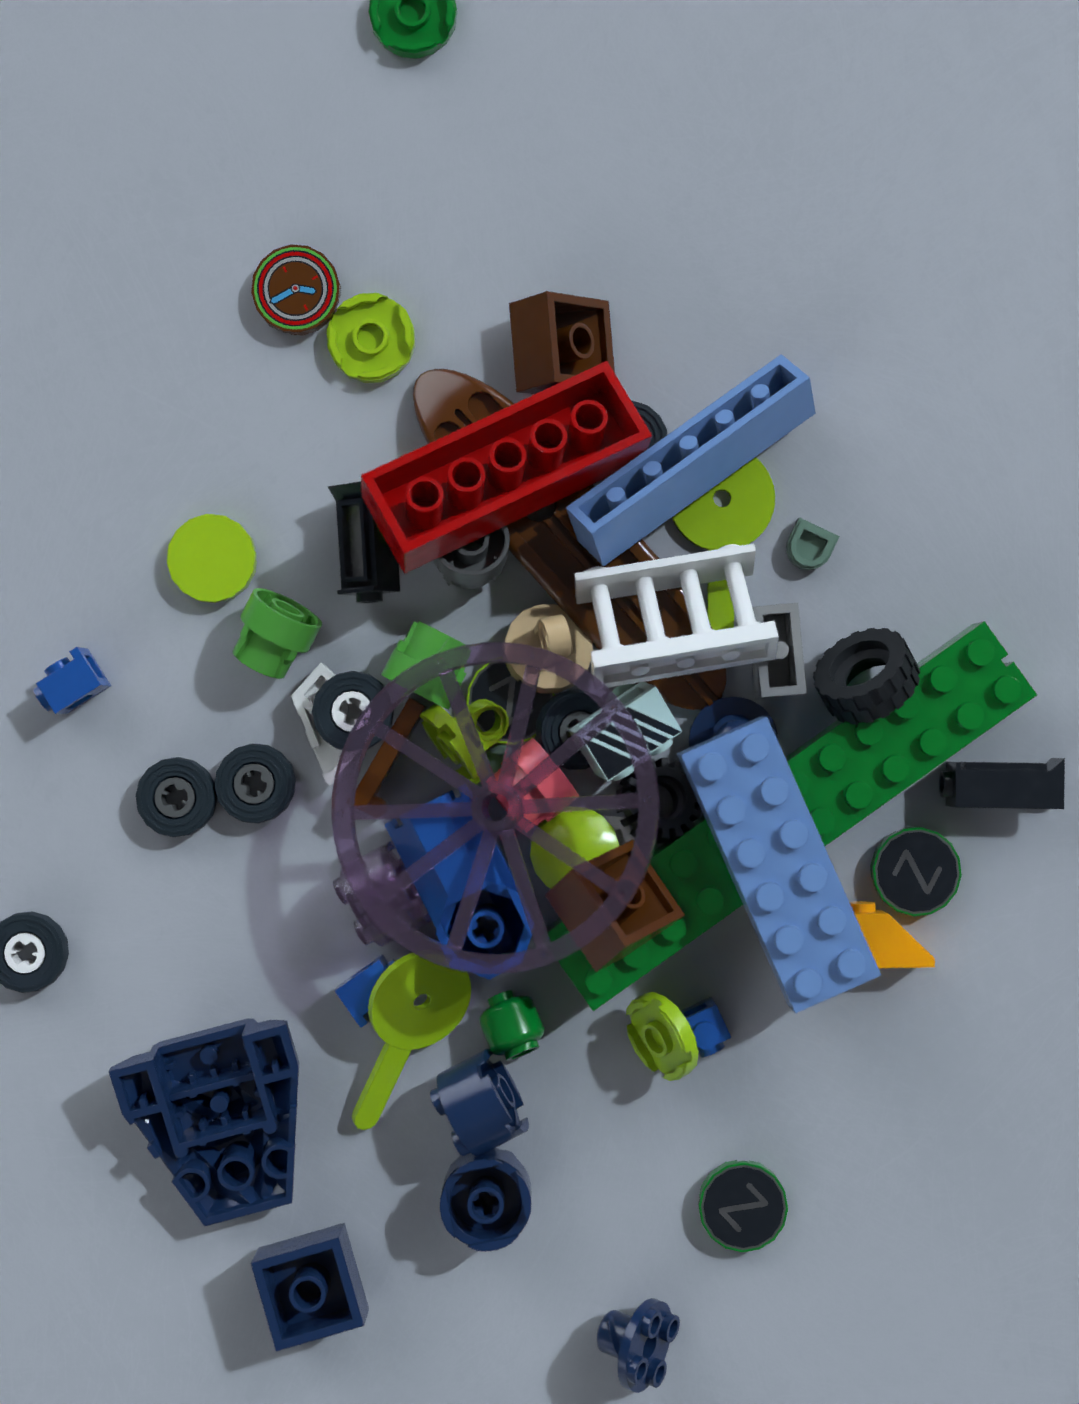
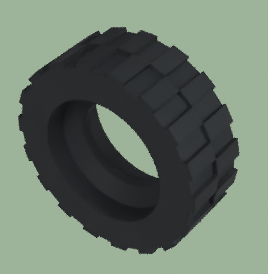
(876, 696)

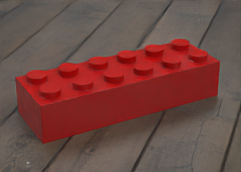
(504, 466)

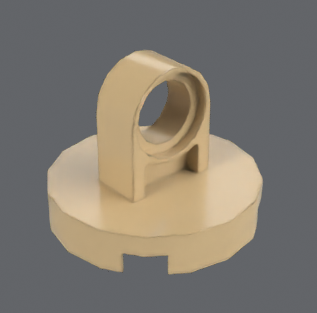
(549, 629)

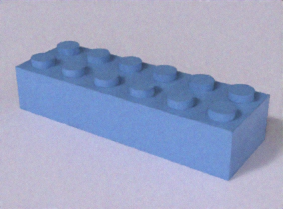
(779, 864)

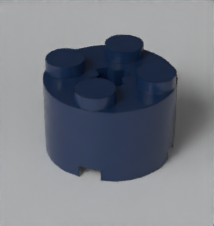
(479, 1104)
(466, 1214)

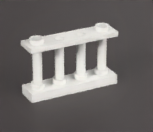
(681, 655)

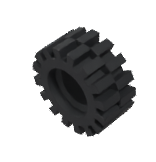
(684, 801)

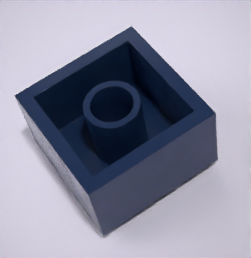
(310, 1287)

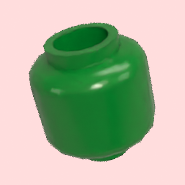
(511, 1025)

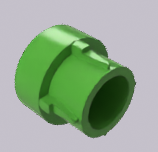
(274, 632)
(417, 645)

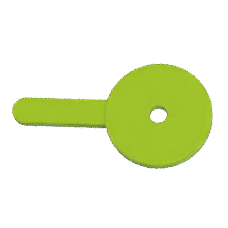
(737, 523)
(406, 1025)

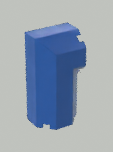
(498, 918)

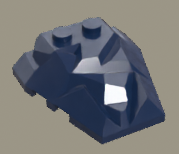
(219, 1114)

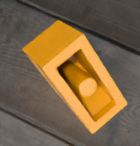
(889, 940)

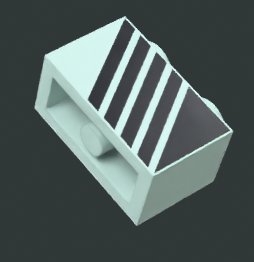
(607, 750)

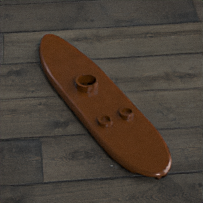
(549, 548)

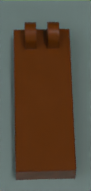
(387, 756)

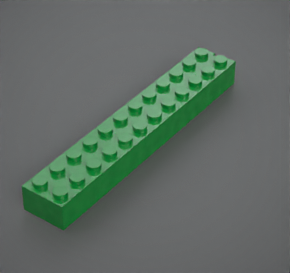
(842, 778)

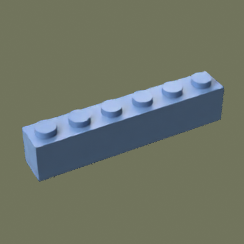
(692, 459)

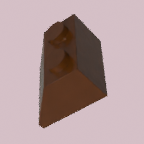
(558, 338)
(644, 917)

